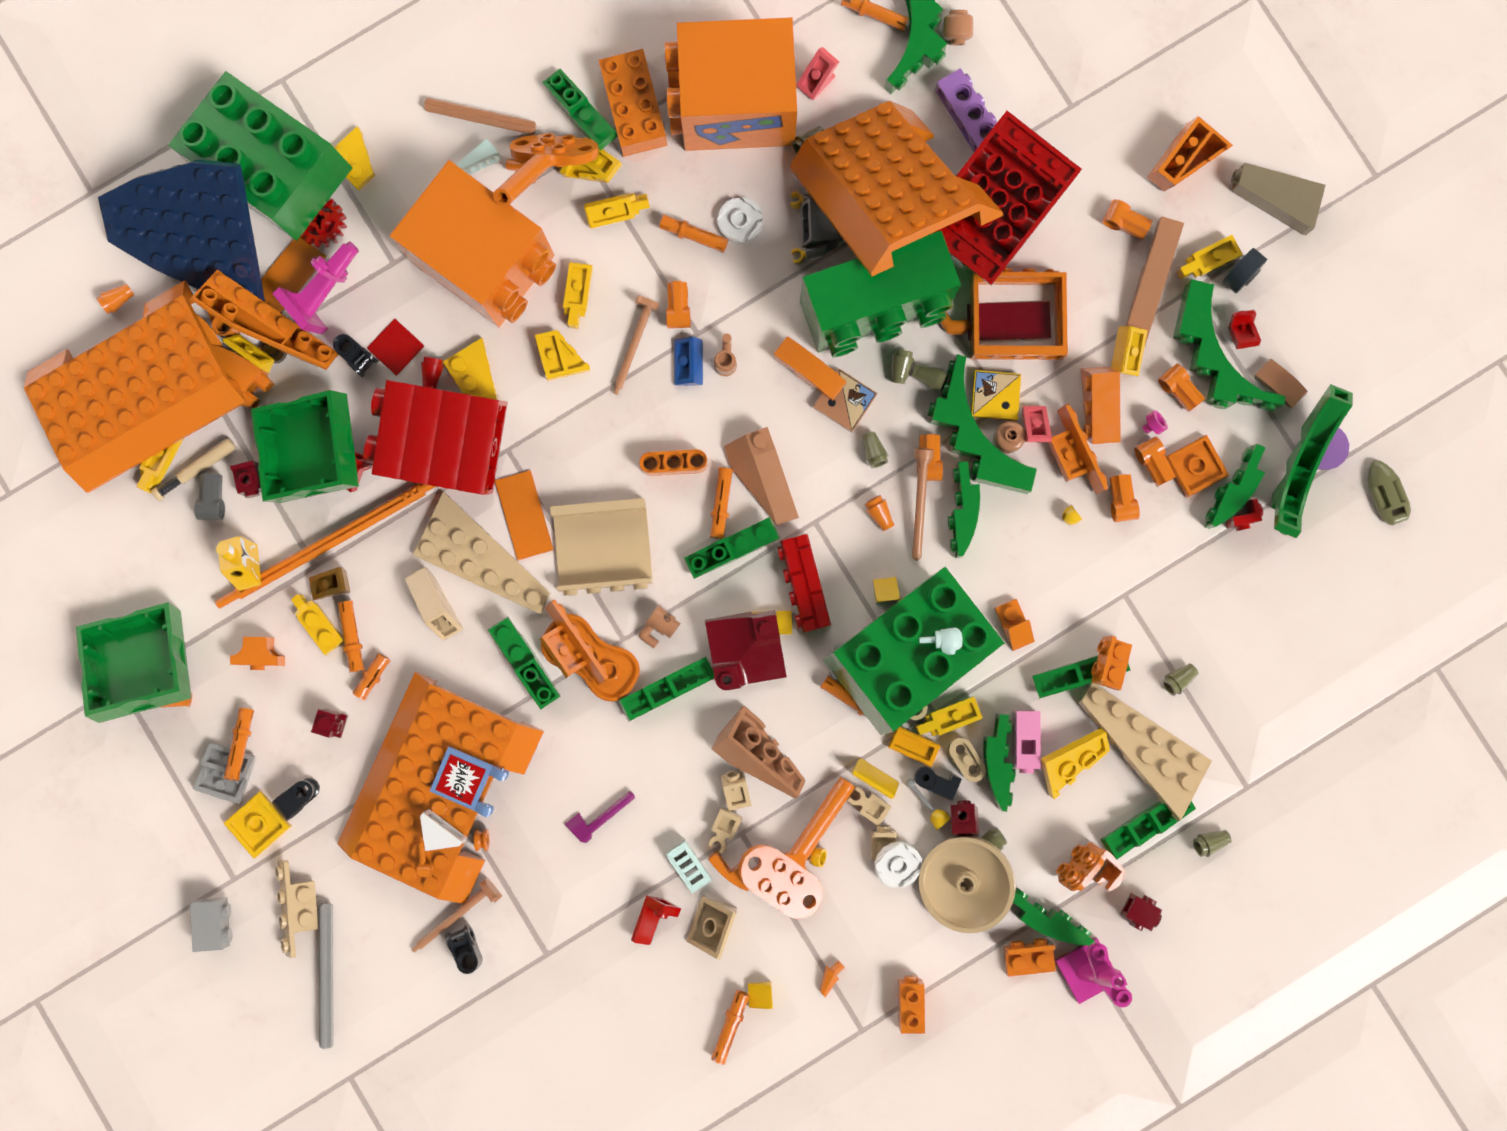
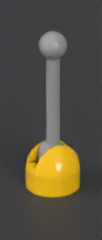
(937, 817)

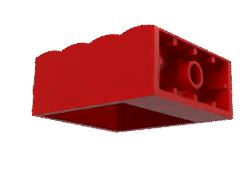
(436, 437)

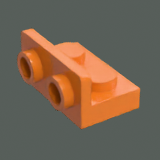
(1111, 663)
(1029, 957)

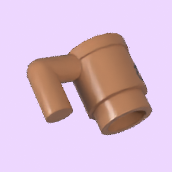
(725, 361)
(660, 621)

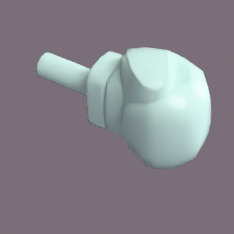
(947, 639)

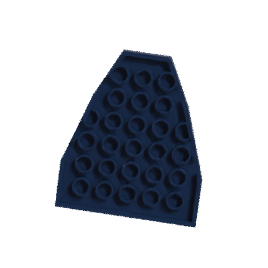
(186, 223)

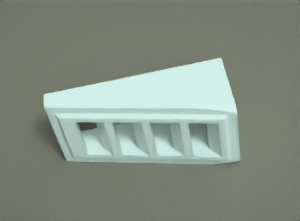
(479, 158)
(684, 846)

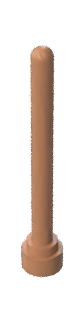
(923, 458)

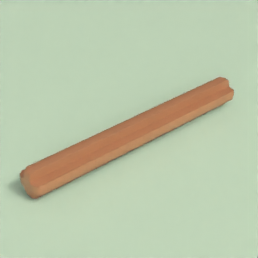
(480, 116)

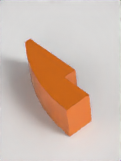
(809, 368)

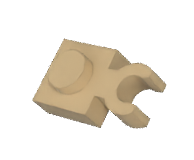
(872, 807)
(725, 827)

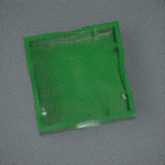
(305, 447)
(133, 663)

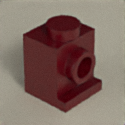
(245, 469)
(329, 723)

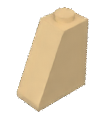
(433, 604)

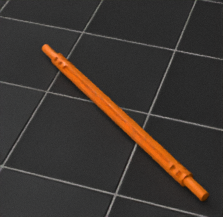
(330, 541)

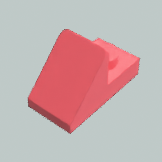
(818, 73)
(1036, 424)

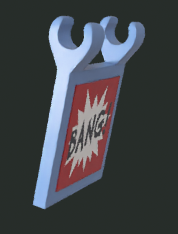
(464, 778)

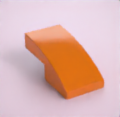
(722, 867)

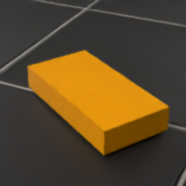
(914, 746)

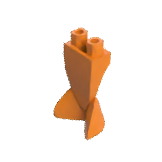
(239, 369)

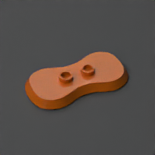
(619, 663)

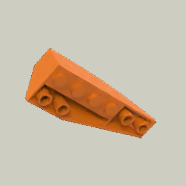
(259, 320)

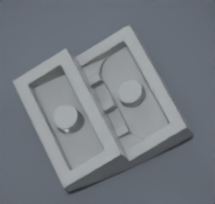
(211, 780)

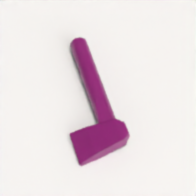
(584, 832)

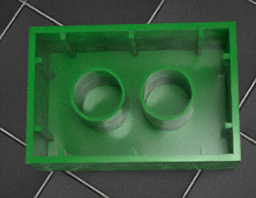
(283, 163)
(850, 304)
(893, 672)

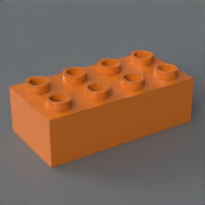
(633, 102)

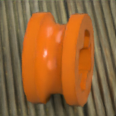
(481, 840)

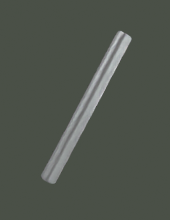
(325, 947)

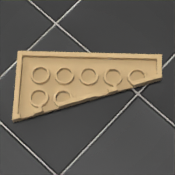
(467, 550)
(1155, 754)

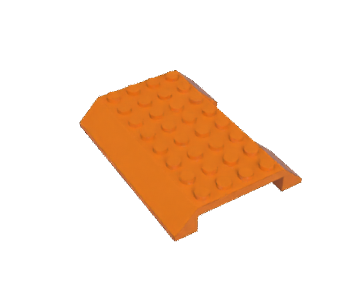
(885, 183)
(132, 392)
(387, 813)

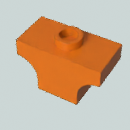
(257, 653)

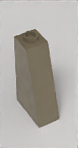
(1281, 195)

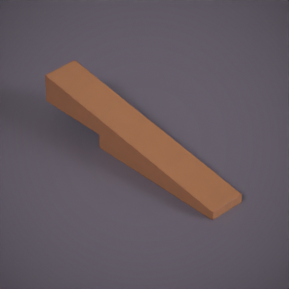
(1154, 274)

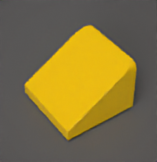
(886, 589)
(760, 995)

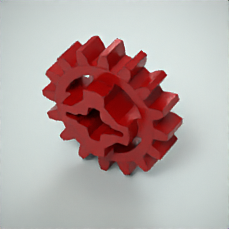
(329, 221)

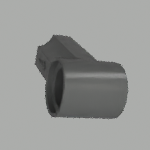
(210, 502)

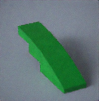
(1065, 677)
(667, 689)
(1140, 829)

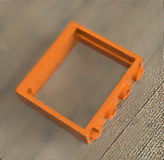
(1008, 352)

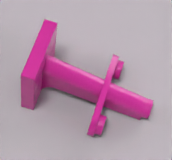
(303, 305)
(1091, 972)

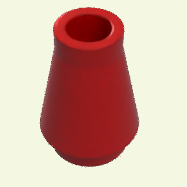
(431, 371)

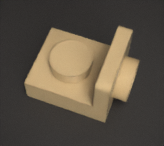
(735, 790)
(881, 838)

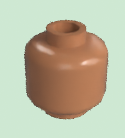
(958, 27)
(1004, 443)

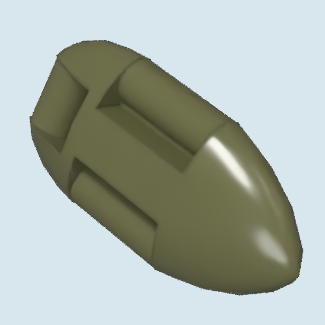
(1388, 493)

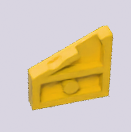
(357, 155)
(599, 170)
(558, 356)

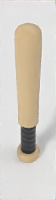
(205, 461)

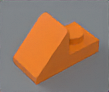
(1014, 624)

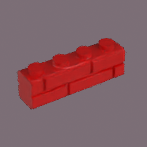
(805, 583)

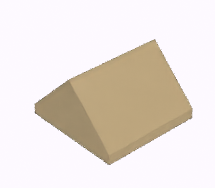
(711, 926)

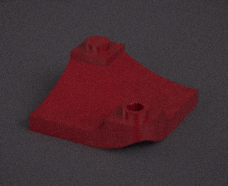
(745, 648)

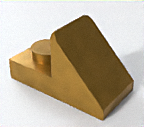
(329, 583)

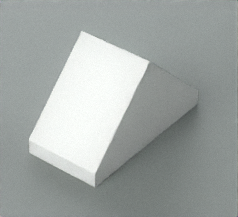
(439, 833)

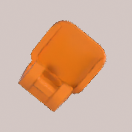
(1084, 866)

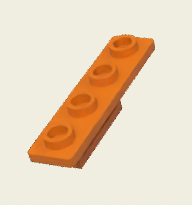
(1074, 453)
(568, 647)

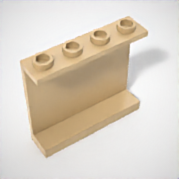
(602, 546)

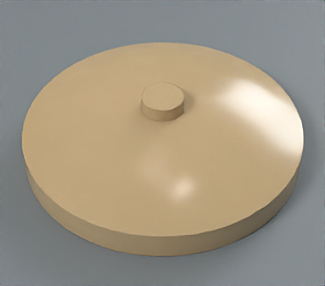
(967, 884)

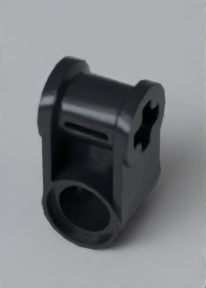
(356, 357)
(294, 799)
(464, 947)

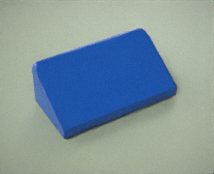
(688, 361)

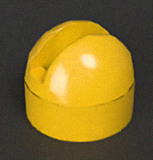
(1071, 516)
(818, 857)

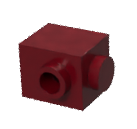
(965, 827)
(1142, 912)

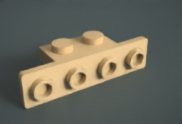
(298, 907)

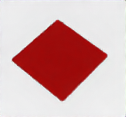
(395, 347)

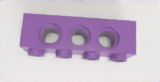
(961, 83)

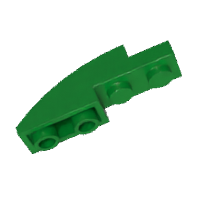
(579, 109)
(1233, 497)
(963, 520)
(732, 548)
(524, 662)
(999, 773)
(1054, 924)

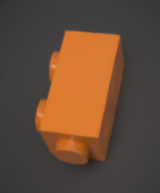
(911, 1005)

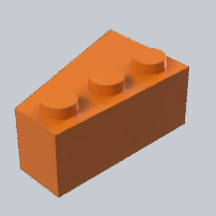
(1188, 153)
(1101, 404)

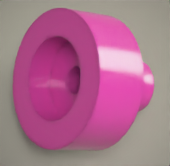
(1155, 423)

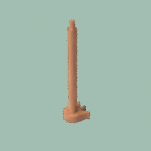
(648, 306)
(488, 889)

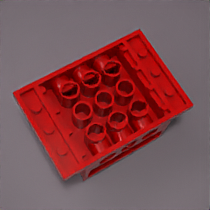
(1024, 180)

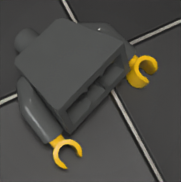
(816, 230)

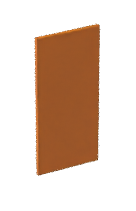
(290, 271)
(524, 515)

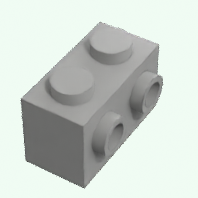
(210, 924)

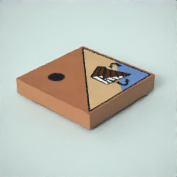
(849, 404)

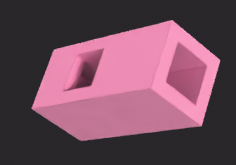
(1026, 741)

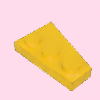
(472, 371)
(1067, 762)

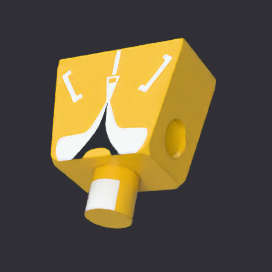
(239, 562)

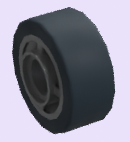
(1244, 270)

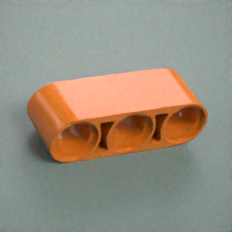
(663, 457)

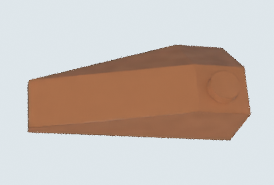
(759, 468)
(750, 749)

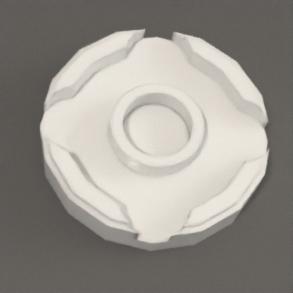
(740, 220)
(898, 864)

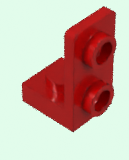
(651, 912)

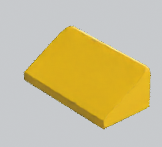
(1129, 350)
(250, 352)
(875, 778)

